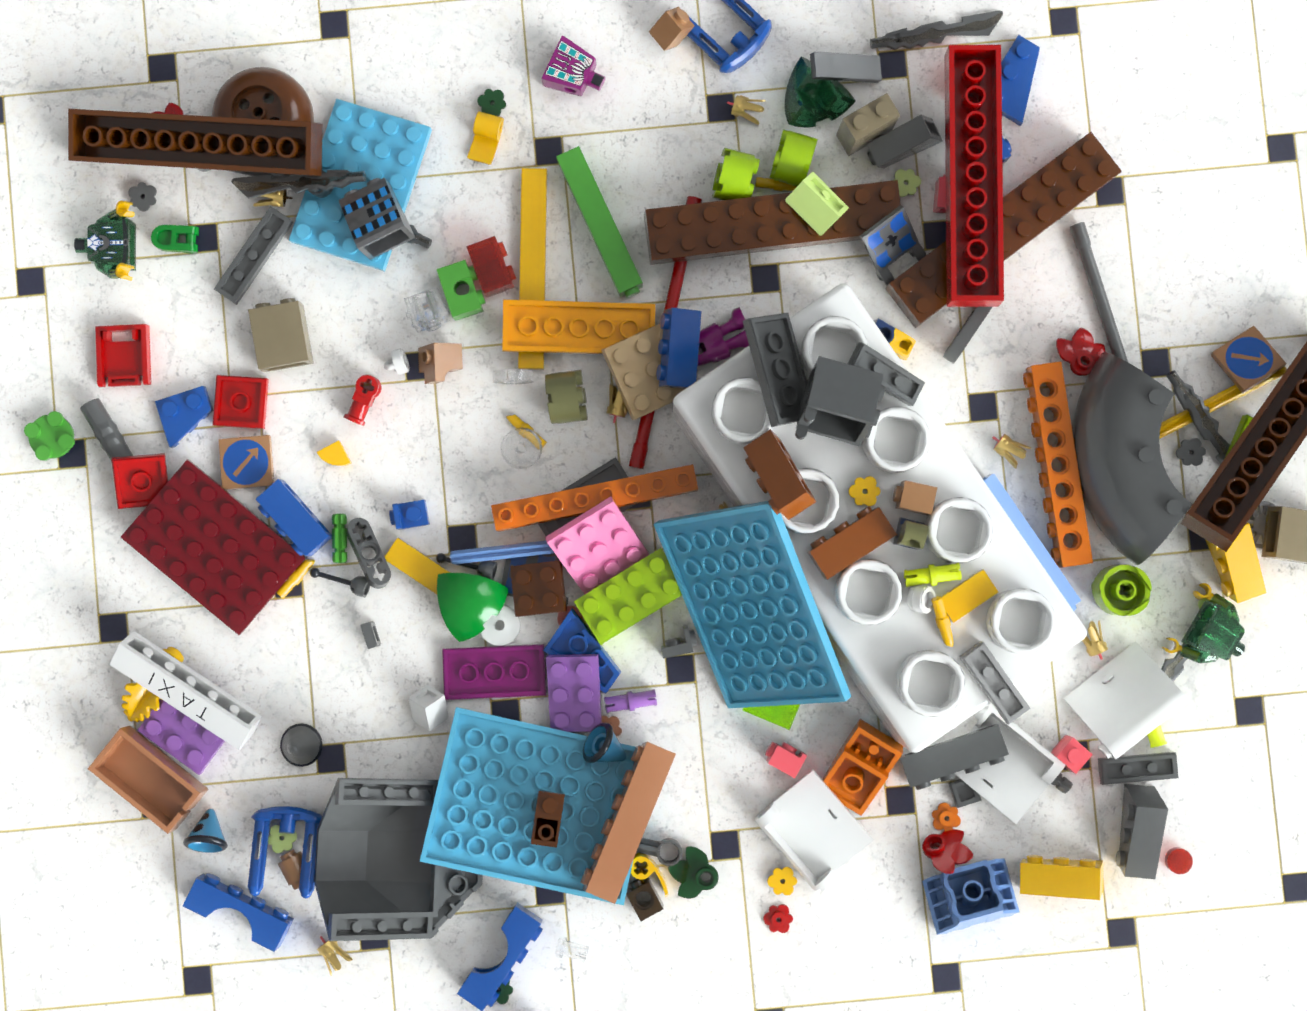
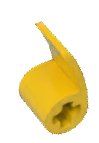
(486, 138)
(651, 866)

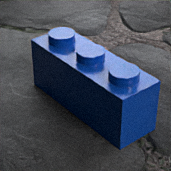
(679, 348)
(293, 518)

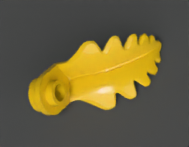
(141, 698)

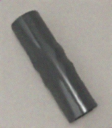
(105, 429)

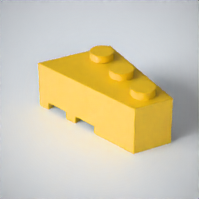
(1239, 567)
(1061, 877)

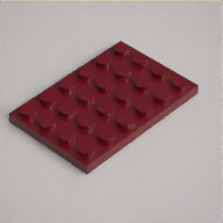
(213, 547)

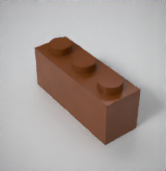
(778, 475)
(851, 542)

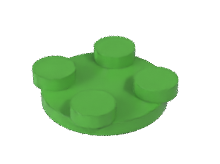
(50, 436)

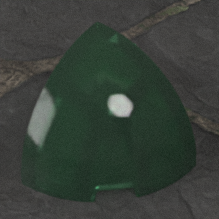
(813, 99)

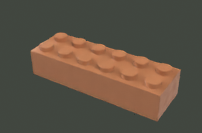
(628, 822)

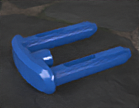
(746, 47)
(288, 818)

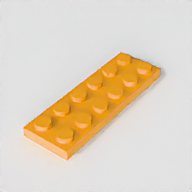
(571, 325)

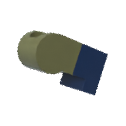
(911, 534)

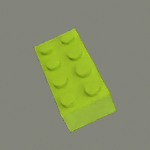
(629, 596)

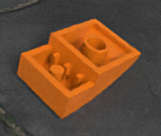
(862, 766)

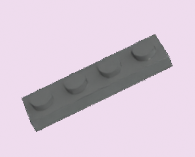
(253, 255)

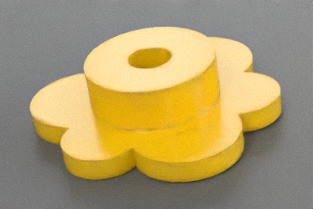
(869, 484)
(785, 887)

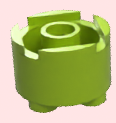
(793, 158)
(734, 175)
(1136, 590)

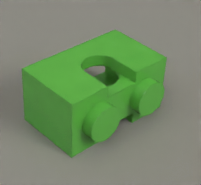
(455, 276)

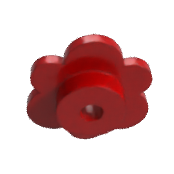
(774, 912)

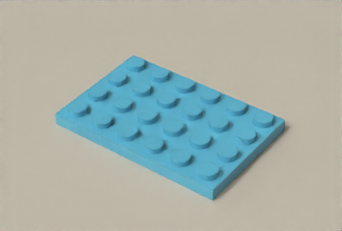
(357, 142)

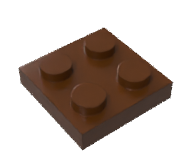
(538, 588)

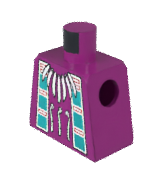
(571, 69)

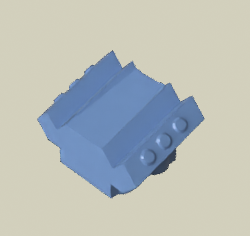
(970, 895)

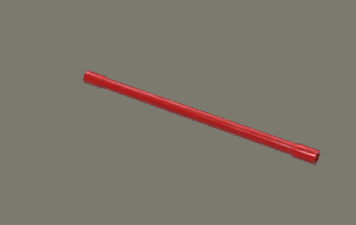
(640, 446)

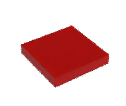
(240, 402)
(138, 479)

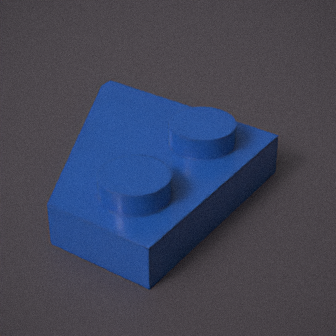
(183, 413)

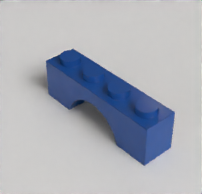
(267, 924)
(483, 983)

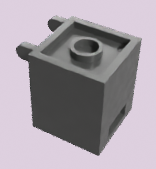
(840, 402)

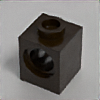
(647, 909)

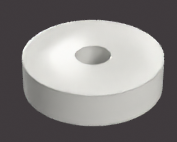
(508, 633)

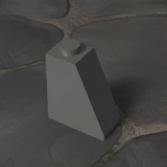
(904, 141)

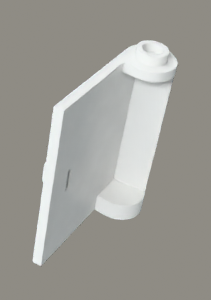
(1127, 705)
(1021, 777)
(809, 832)

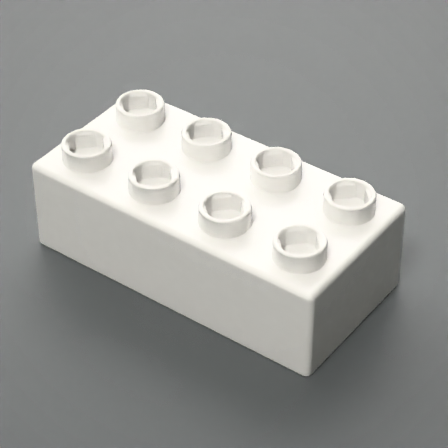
(885, 647)

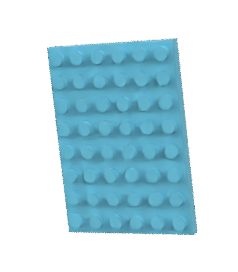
(752, 607)
(490, 797)

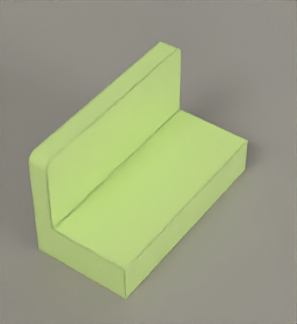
(816, 203)

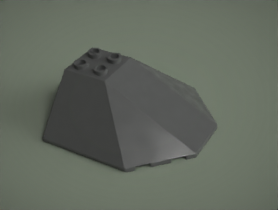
(372, 867)

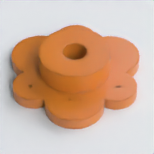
(945, 810)

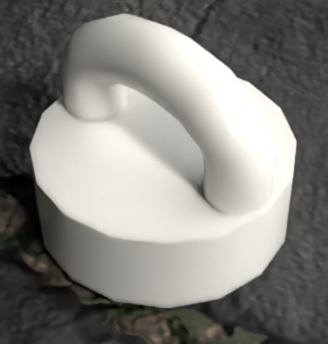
(399, 362)
(920, 599)

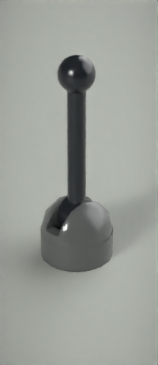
(484, 569)
(358, 585)

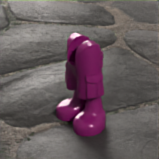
(712, 340)

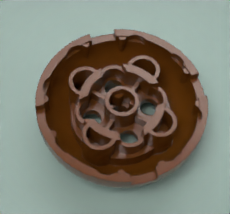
(257, 84)

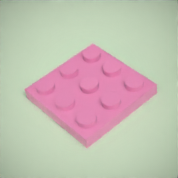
(597, 545)

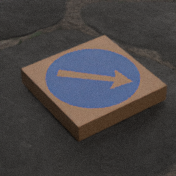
(1248, 359)
(246, 462)

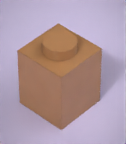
(671, 28)
(915, 497)

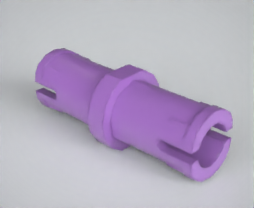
(630, 701)

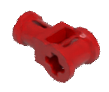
(361, 400)

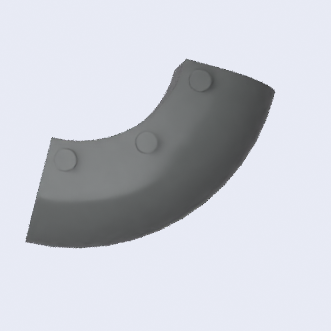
(1121, 457)

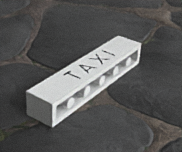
(185, 690)

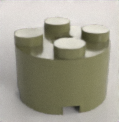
(566, 397)

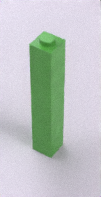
(600, 222)

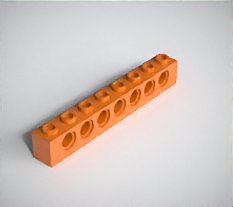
(1052, 376)
(579, 500)

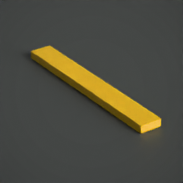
(533, 248)

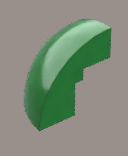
(468, 602)

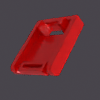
(123, 360)

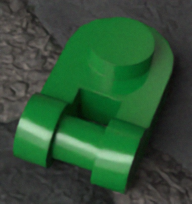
(167, 238)

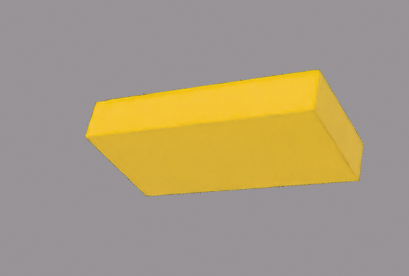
(968, 595)

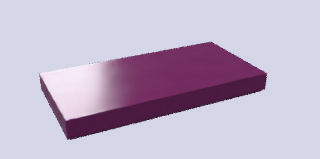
(494, 672)

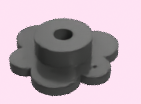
(138, 192)
(1194, 446)

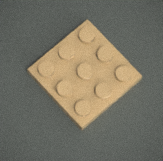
(634, 369)

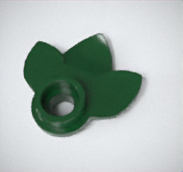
(689, 873)

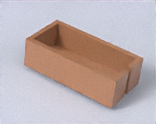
(148, 779)

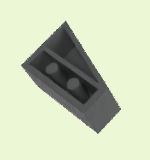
(1141, 831)

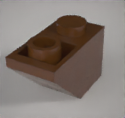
(547, 819)

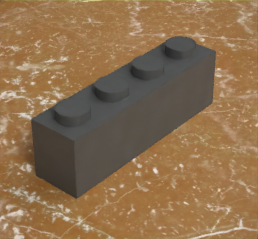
(954, 756)

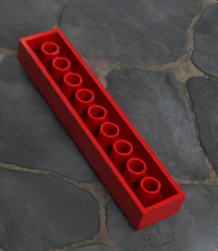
(974, 176)

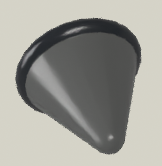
(301, 745)

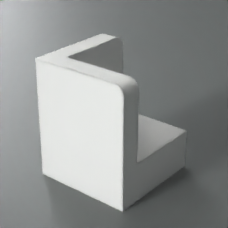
(428, 708)

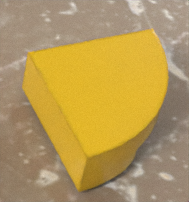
(335, 454)

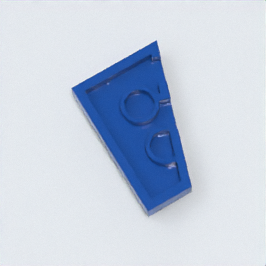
(1017, 78)
(575, 638)

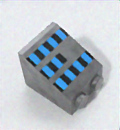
(375, 218)

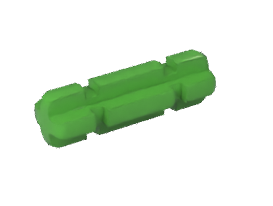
(339, 538)

